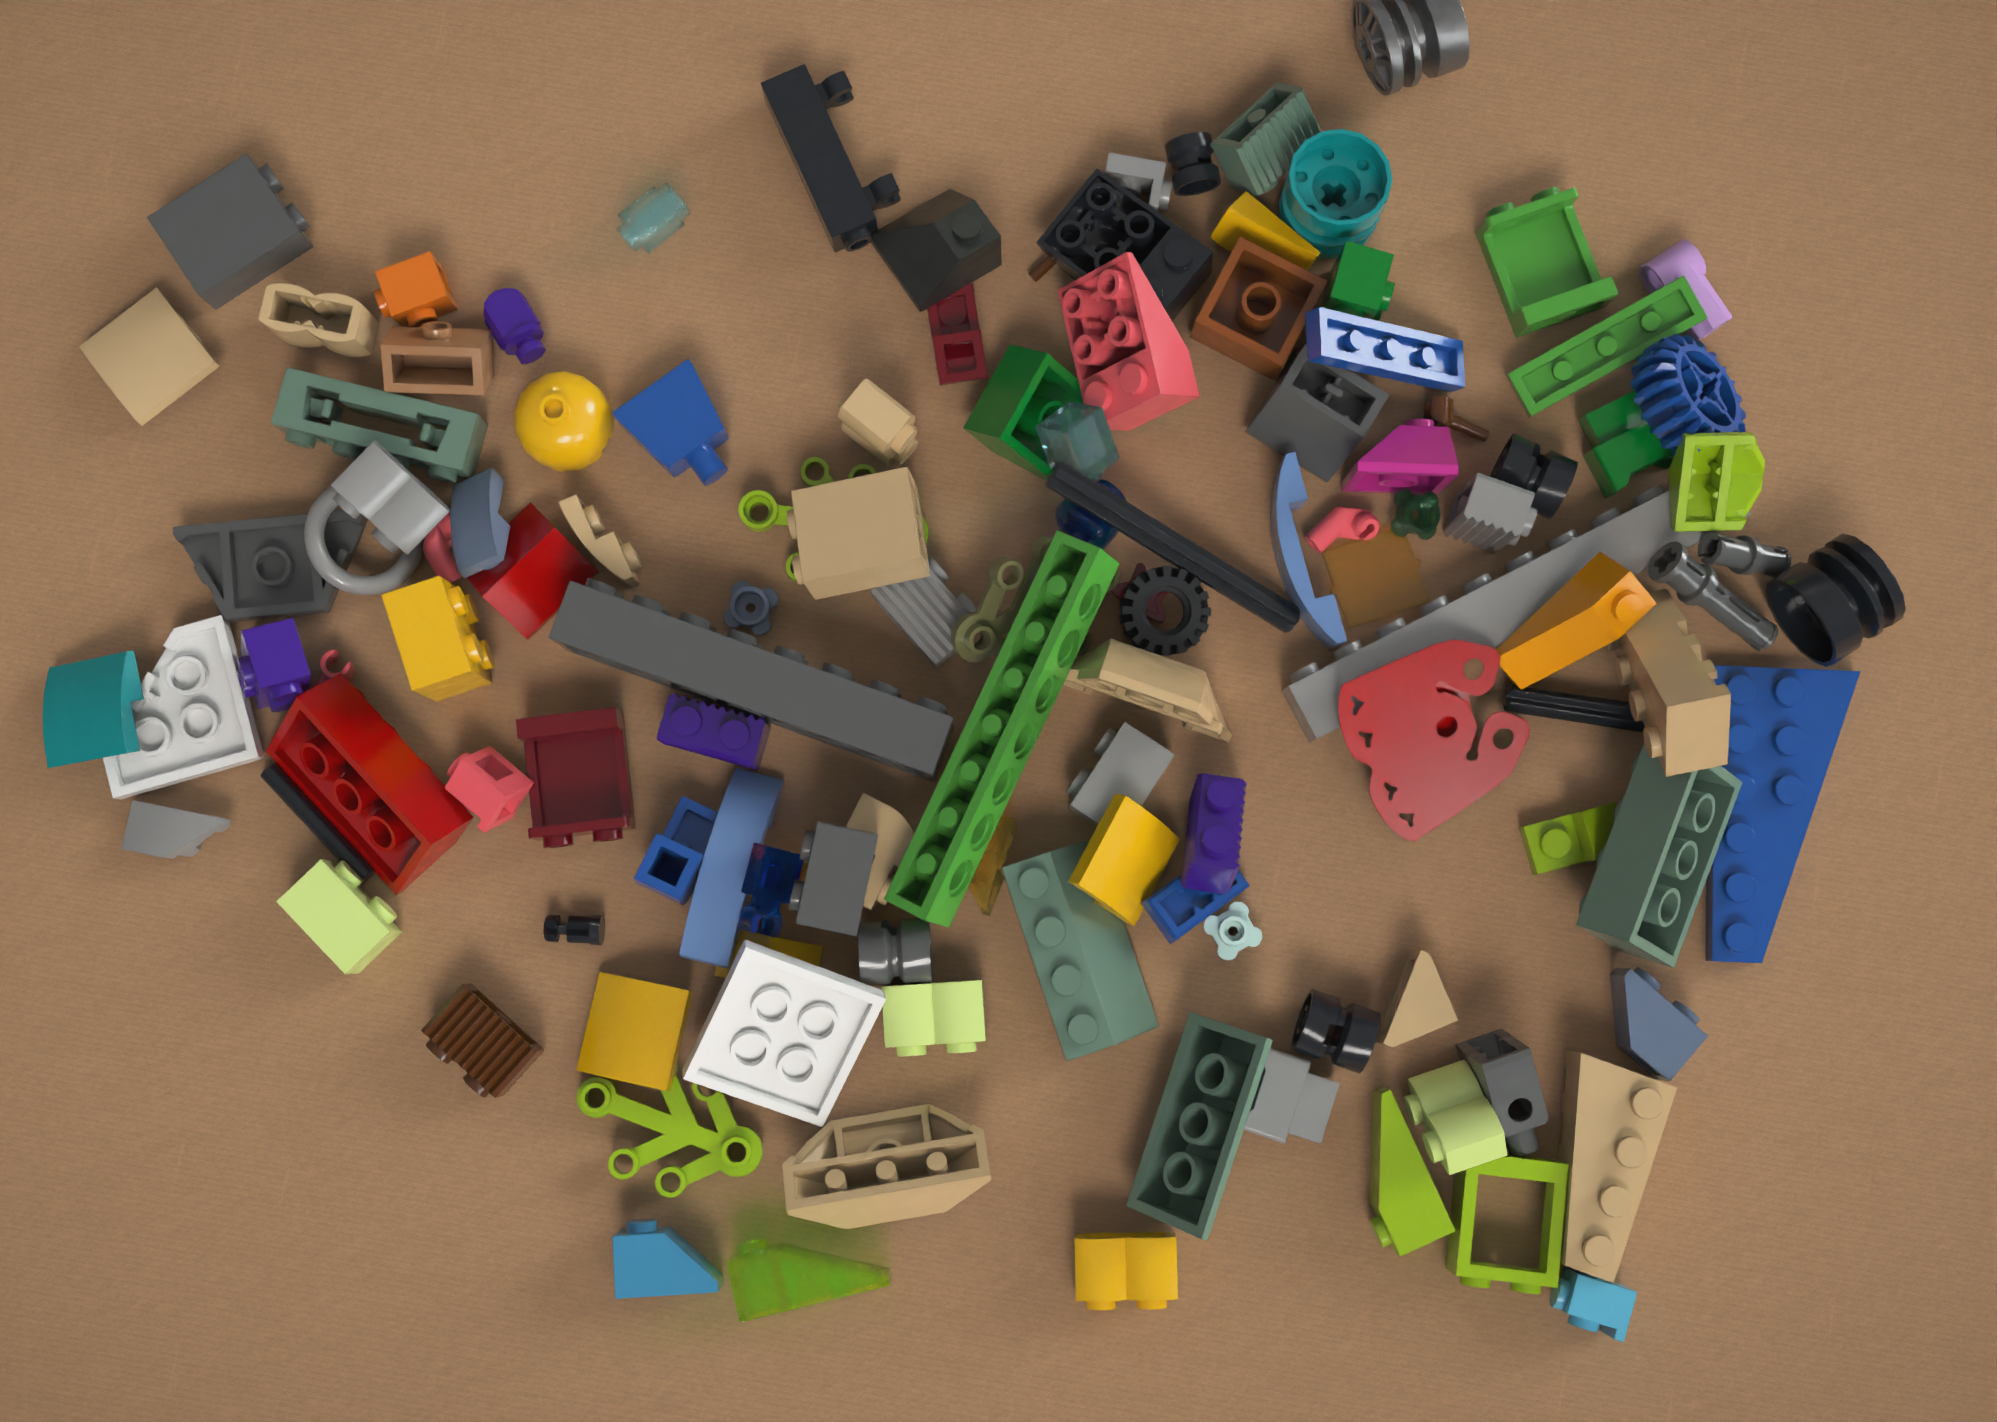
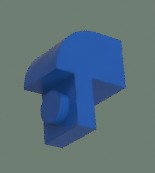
(677, 855)

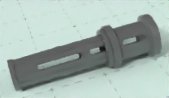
(1700, 586)

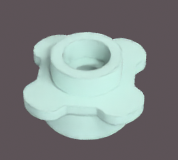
(1246, 933)

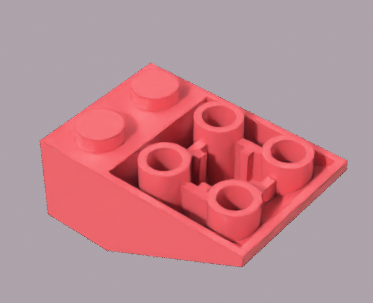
(1125, 345)

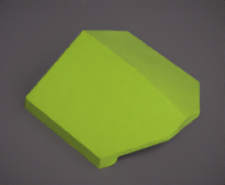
(1716, 484)

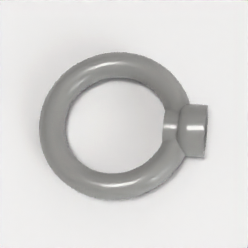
(337, 576)

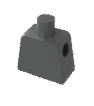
(1510, 1084)

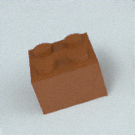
(1257, 308)

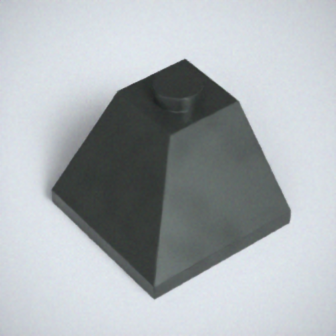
(939, 247)

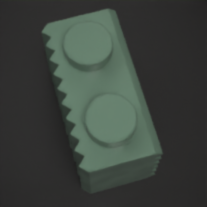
(1265, 139)

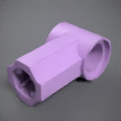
(1686, 260)

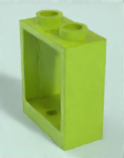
(1462, 1217)

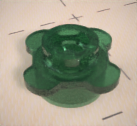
(1428, 514)

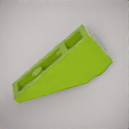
(1400, 1186)

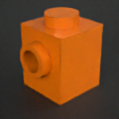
(414, 291)

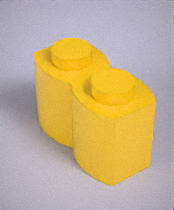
(1126, 1268)

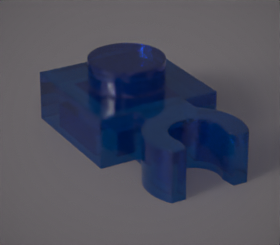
(770, 882)

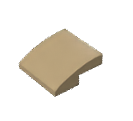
(149, 356)

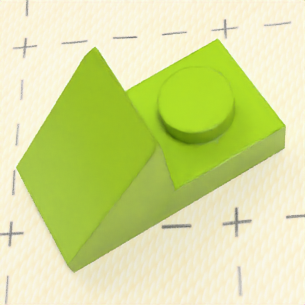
(1567, 838)

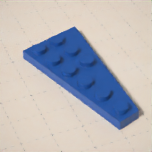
(1780, 750)

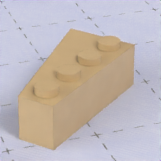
(1673, 690)
(1610, 1143)

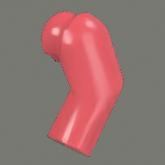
(1342, 523)
(437, 551)

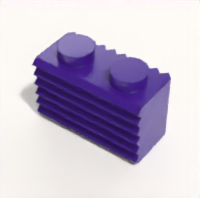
(713, 731)
(1213, 833)

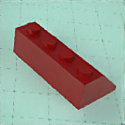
(367, 782)

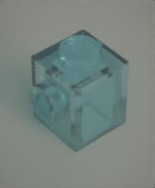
(1079, 438)

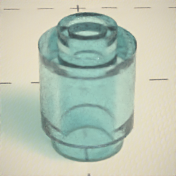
(652, 218)

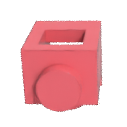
(488, 786)

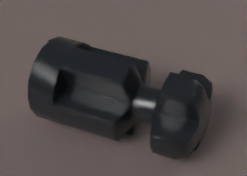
(577, 929)

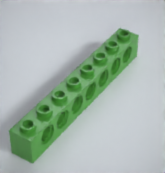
(1002, 729)

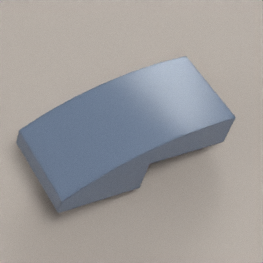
(476, 527)

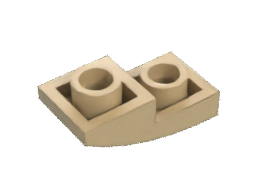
(609, 549)

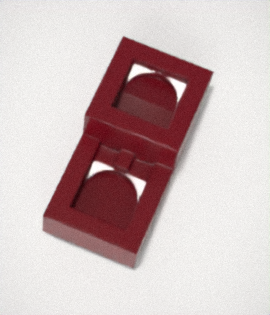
(957, 338)

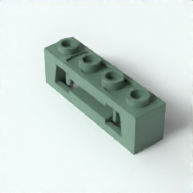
(301, 407)

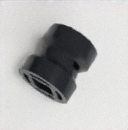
(1192, 164)

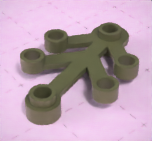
(986, 616)

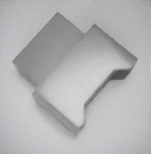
(1290, 1100)

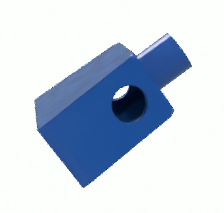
(677, 424)

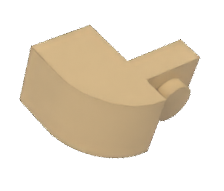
(892, 842)

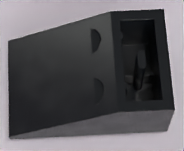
(1110, 220)

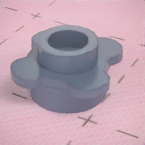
(743, 595)

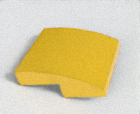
(1124, 858)
(634, 1031)

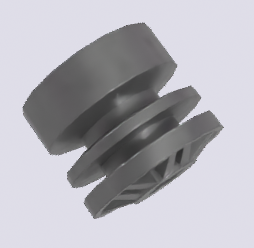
(1409, 38)

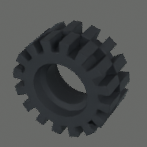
(1194, 605)

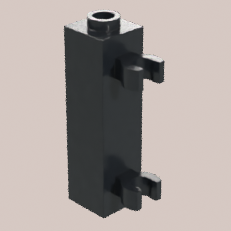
(820, 157)

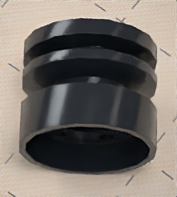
(1835, 599)

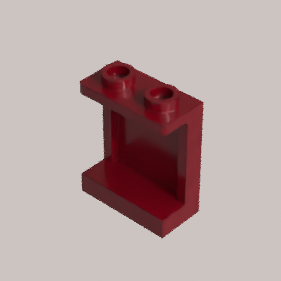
(577, 776)

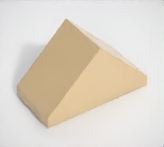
(1417, 1003)

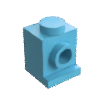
(1594, 1302)

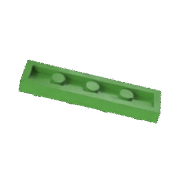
(1606, 346)

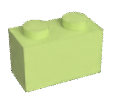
(340, 915)

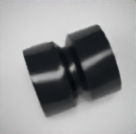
(1527, 468)
(1352, 1037)

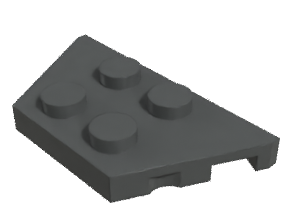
(263, 565)

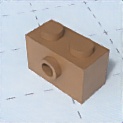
(437, 359)

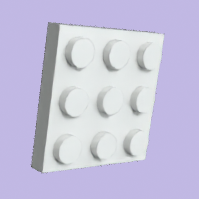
(783, 1033)

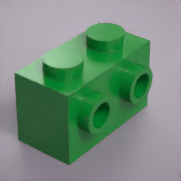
(1359, 282)

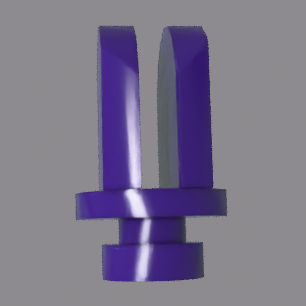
(514, 325)

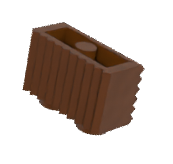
(481, 1042)

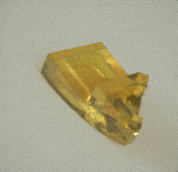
(988, 876)

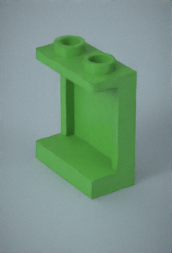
(1542, 262)

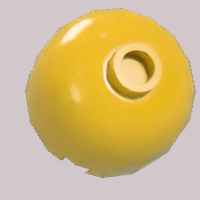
(563, 421)

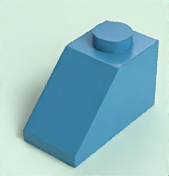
(659, 1263)

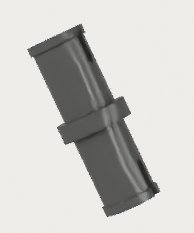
(1743, 554)

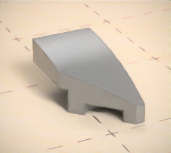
(168, 830)

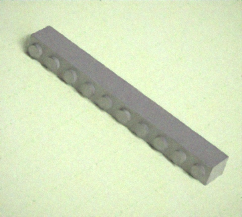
(1490, 607)

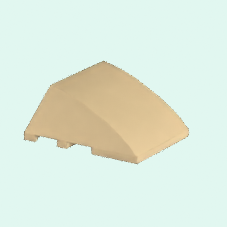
(1152, 684)

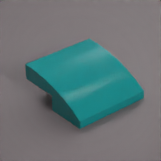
(90, 709)

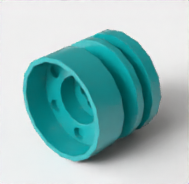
(1335, 190)

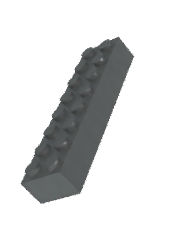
(746, 678)

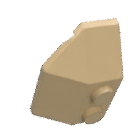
(886, 1168)

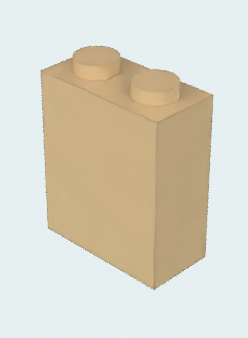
(858, 533)

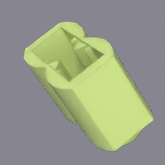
(933, 1015)
(1455, 1117)

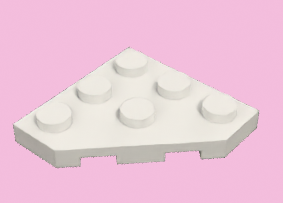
(190, 714)

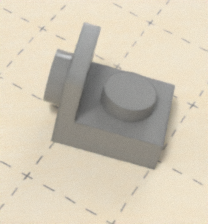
(1141, 177)

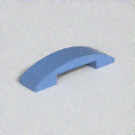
(1320, 613)
(717, 897)

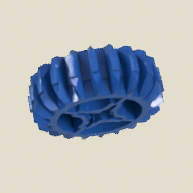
(1684, 391)

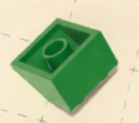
(1016, 399)

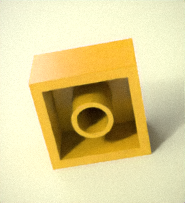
(438, 638)

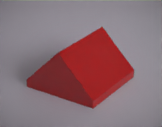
(534, 573)

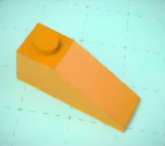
(1576, 621)

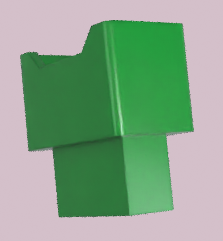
(1621, 444)

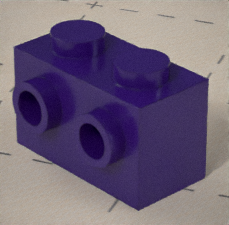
(273, 665)

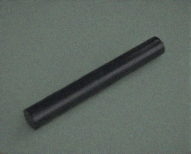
(316, 821)

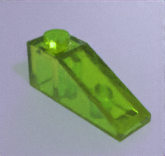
(790, 1277)

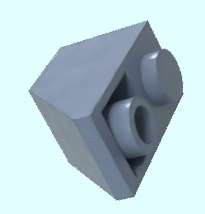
(1650, 1027)

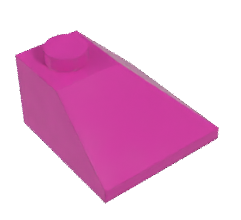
(1410, 458)

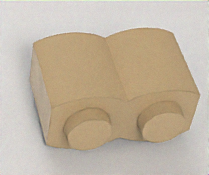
(318, 320)
(879, 424)

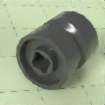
(895, 952)

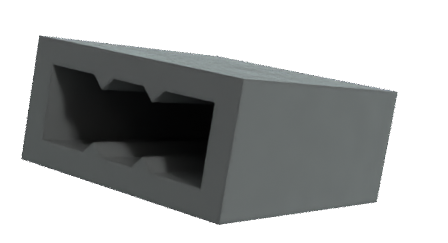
(232, 230)

